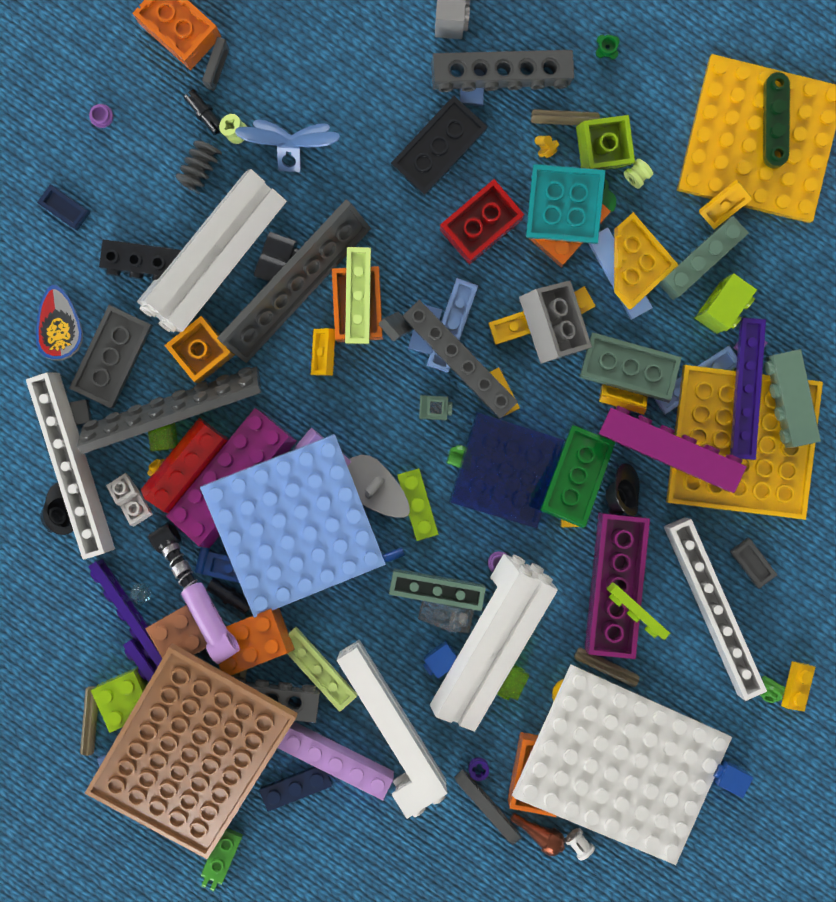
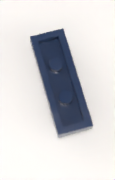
(294, 787)

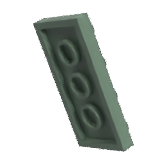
(630, 367)

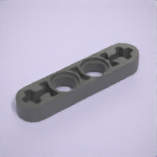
(488, 807)

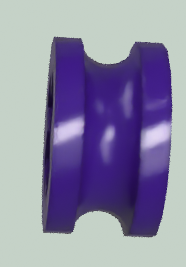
(478, 777)

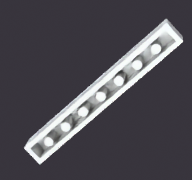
(70, 465)
(715, 608)

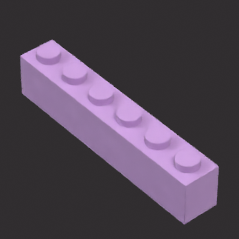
(337, 760)

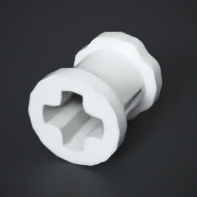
(579, 844)

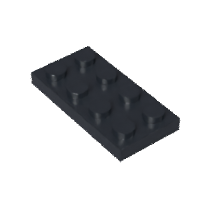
(439, 146)

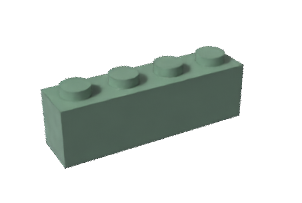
(703, 258)
(792, 399)
(437, 589)

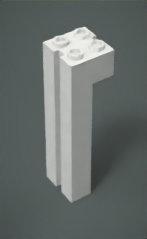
(211, 253)
(495, 642)
(422, 780)

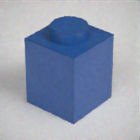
(440, 659)
(732, 778)

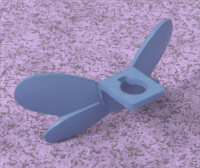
(271, 134)

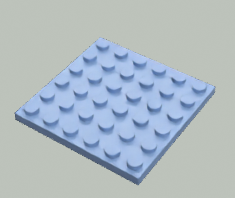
(293, 525)

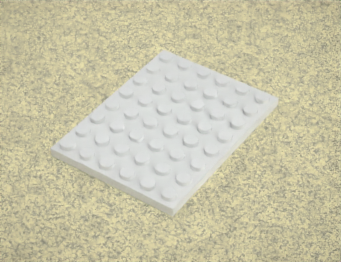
(621, 765)

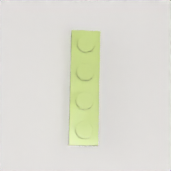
(358, 295)
(320, 671)

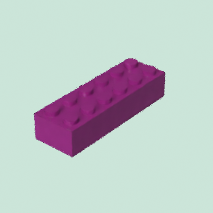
(252, 443)
(672, 450)
(621, 560)

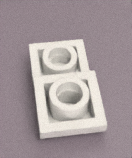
(129, 499)

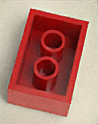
(481, 221)

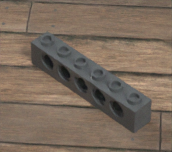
(512, 61)
(459, 359)
(308, 694)

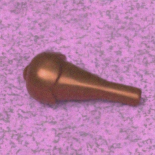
(548, 839)

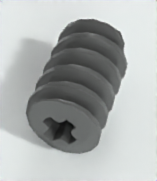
(197, 165)

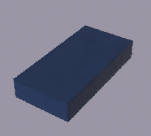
(63, 207)

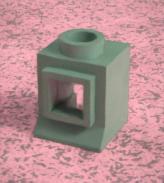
(434, 407)

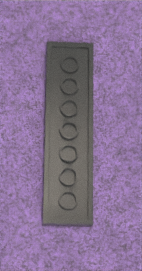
(294, 282)
(169, 410)

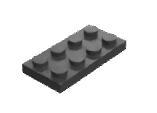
(111, 356)

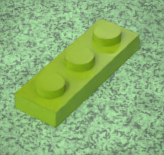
(420, 510)
(636, 612)

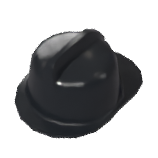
(624, 492)
(54, 513)

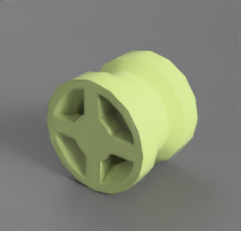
(228, 126)
(638, 173)

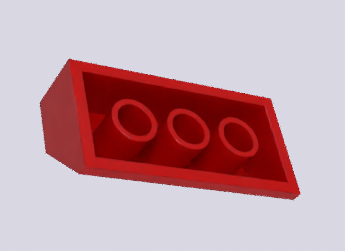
(183, 465)

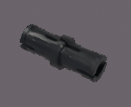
(203, 111)
(228, 595)

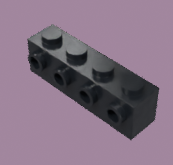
(135, 259)

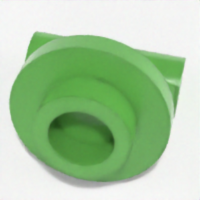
(455, 455)
(774, 690)

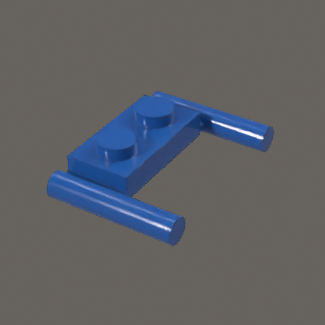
(215, 565)

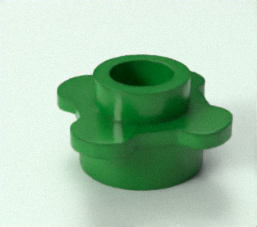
(612, 42)

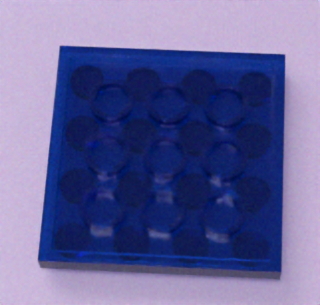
(506, 470)

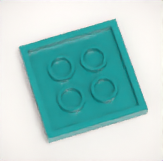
(565, 204)

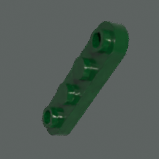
(776, 120)

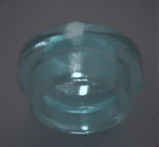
(140, 594)

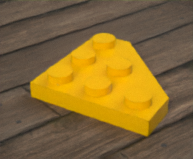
(638, 261)

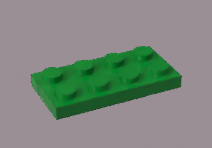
(577, 476)

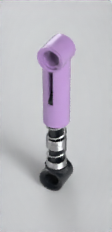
(219, 640)

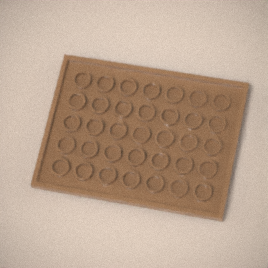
(190, 751)

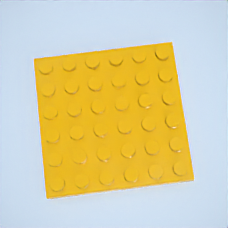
(729, 140)
(773, 482)

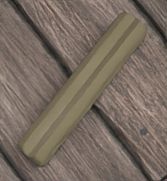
(561, 117)
(607, 667)
(89, 723)

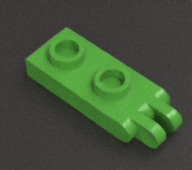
(221, 858)

